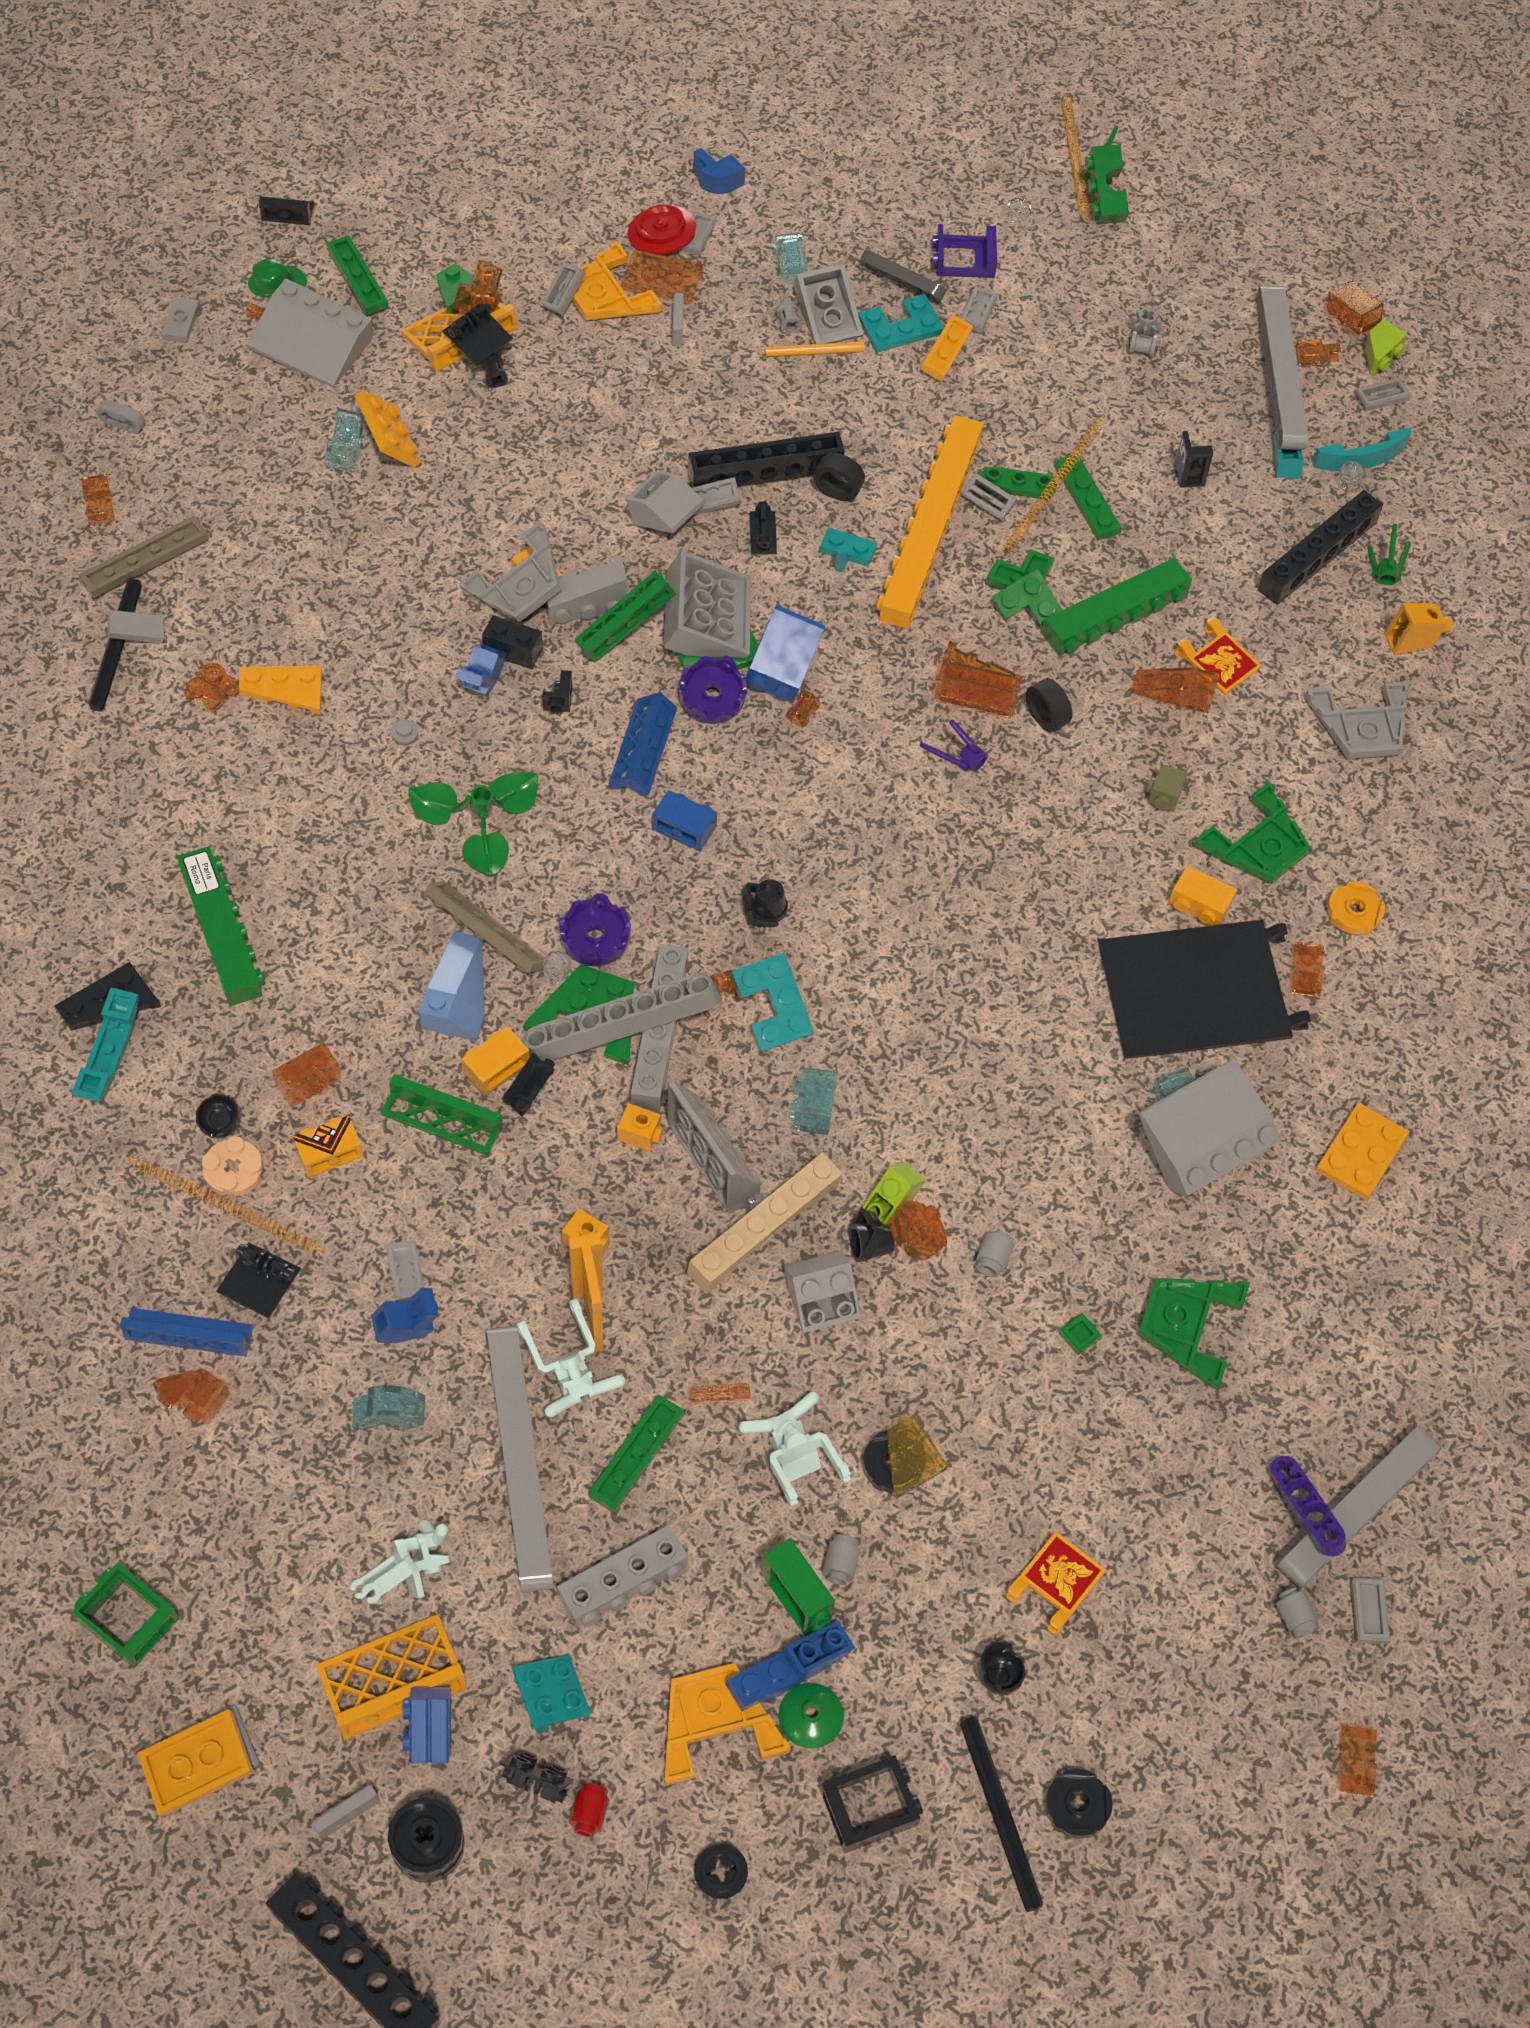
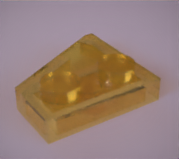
(912, 1456)

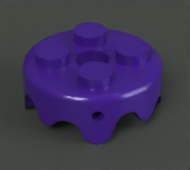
(713, 673)
(590, 915)

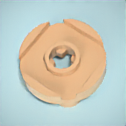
(233, 1151)

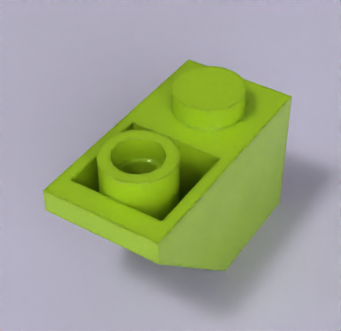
(1383, 345)
(895, 1188)

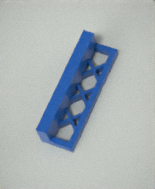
(647, 743)
(187, 1332)

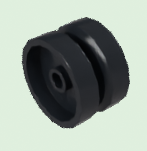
(422, 1820)

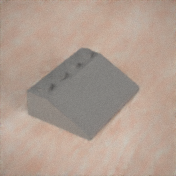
(311, 333)
(709, 609)
(1208, 1128)
(710, 1148)

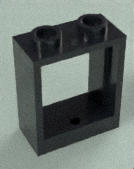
(846, 1835)

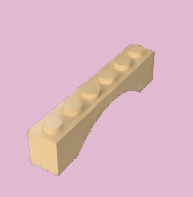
(747, 1234)

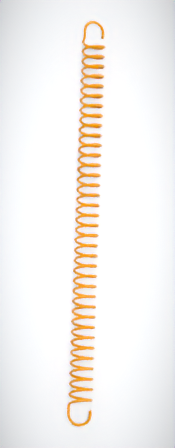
(1071, 153)
(1053, 486)
(234, 1206)

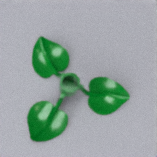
(481, 852)

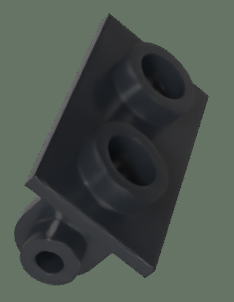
(763, 530)
(528, 1083)

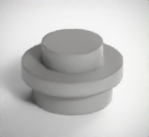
(404, 732)

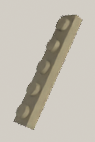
(143, 556)
(485, 927)

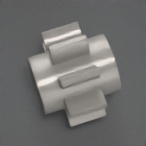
(1146, 322)

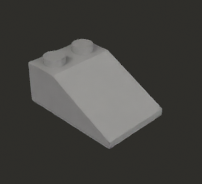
(828, 304)

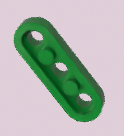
(1008, 481)

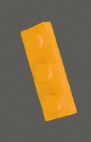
(946, 347)

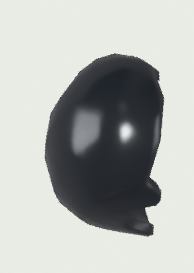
(218, 1116)
(1001, 1668)

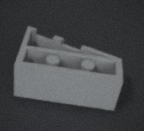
(588, 593)

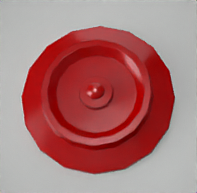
(662, 229)

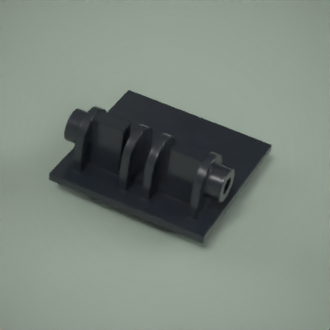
(478, 334)
(258, 1279)
(525, 1765)

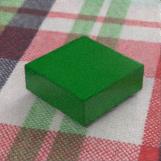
(1080, 1334)

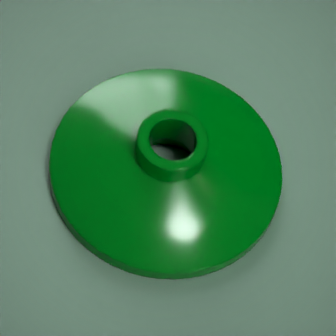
(809, 1731)

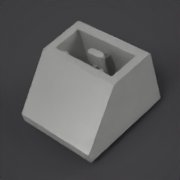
(663, 502)
(823, 1291)

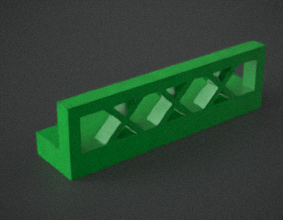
(629, 618)
(445, 1105)

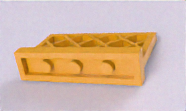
(443, 350)
(588, 1280)
(389, 1705)

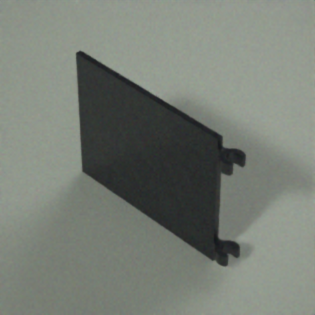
(1197, 989)

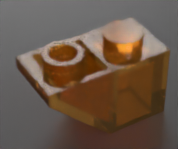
(194, 1393)

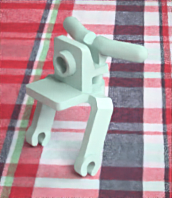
(570, 1368)
(795, 1450)
(402, 1567)

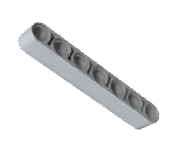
(623, 1017)
(1364, 1502)

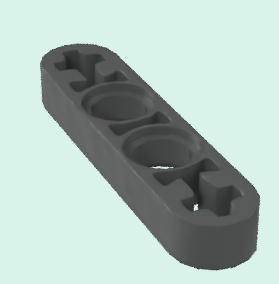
(902, 275)

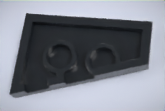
(87, 1004)

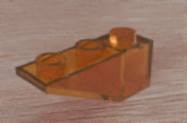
(1178, 686)

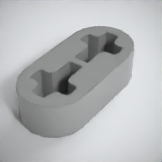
(120, 416)

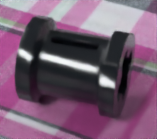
(494, 371)

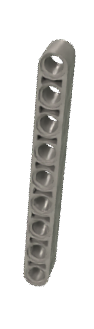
(1282, 368)
(519, 1460)

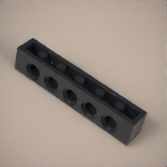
(763, 460)
(1320, 547)
(286, 1908)

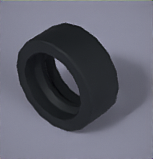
(844, 467)
(1049, 704)

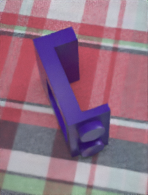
(984, 247)

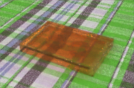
(662, 275)

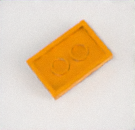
(388, 428)
(1362, 1151)
(195, 1762)

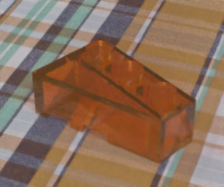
(976, 684)

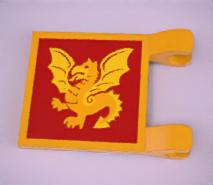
(1220, 656)
(1060, 1576)

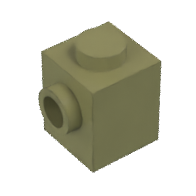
(1166, 787)

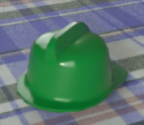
(270, 274)

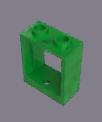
(798, 1587)
(146, 1636)

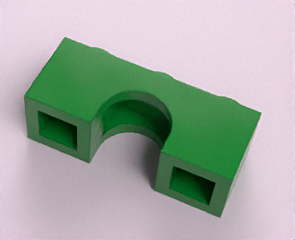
(1107, 204)

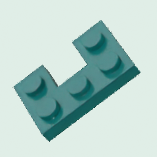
(920, 324)
(778, 980)

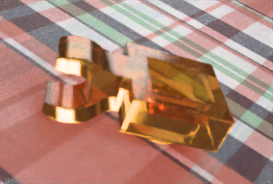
(1314, 352)

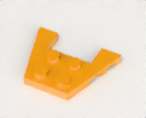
(601, 294)
(706, 1709)

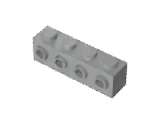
(622, 1577)

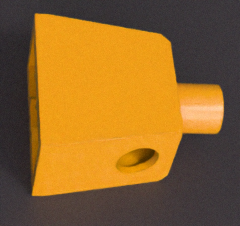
(1416, 627)

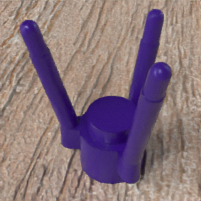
(972, 755)

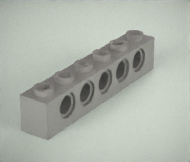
(658, 1041)

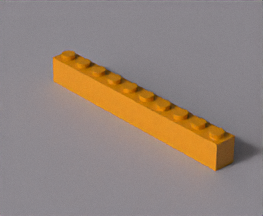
(930, 523)

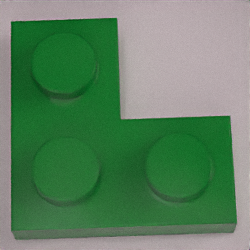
(1005, 574)
(1026, 592)

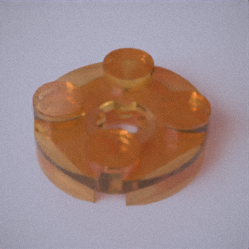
(927, 1220)

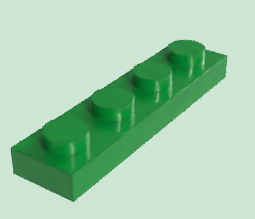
(357, 275)
(1089, 499)
(636, 1453)

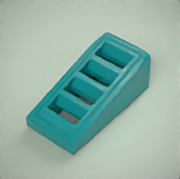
(1287, 462)

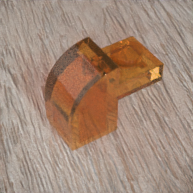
(481, 290)

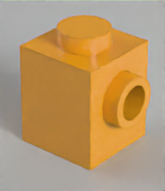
(640, 1127)
(585, 1224)

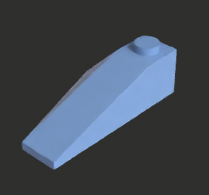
(456, 990)

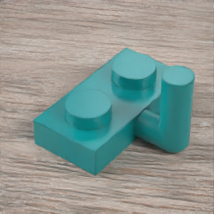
(847, 548)

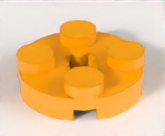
(1355, 922)

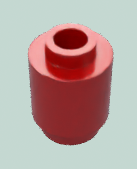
(589, 1809)

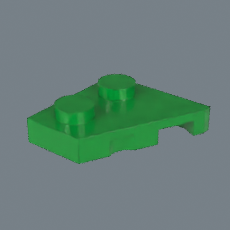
(448, 283)

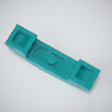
(1334, 456)
(109, 1046)

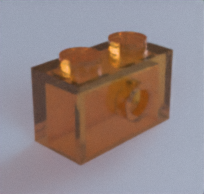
(1355, 307)
(306, 1075)

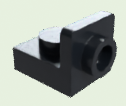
(561, 698)

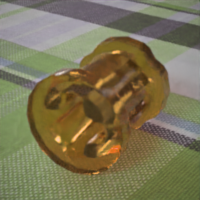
(803, 709)

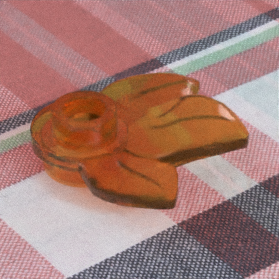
(212, 690)

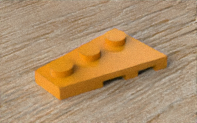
(284, 684)

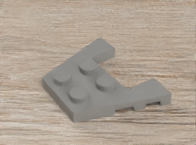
(525, 585)
(1364, 730)

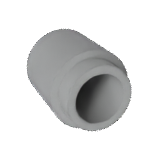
(994, 1253)
(841, 1559)
(1297, 1612)

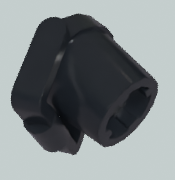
(768, 904)
(869, 1239)

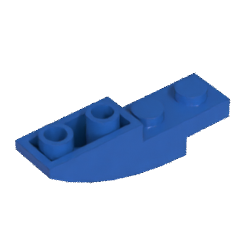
(790, 1667)

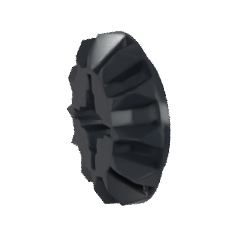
(729, 1858)

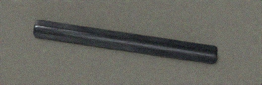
(113, 650)
(1001, 1814)

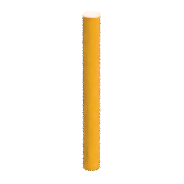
(814, 349)

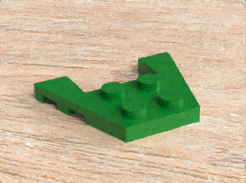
(1268, 848)
(582, 991)
(1177, 1319)

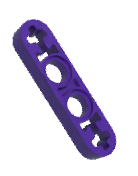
(1307, 1505)

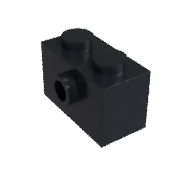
(519, 641)

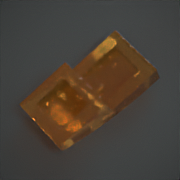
(98, 499)
(1357, 1760)

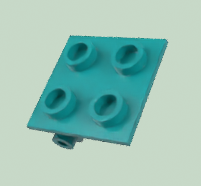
(551, 1692)

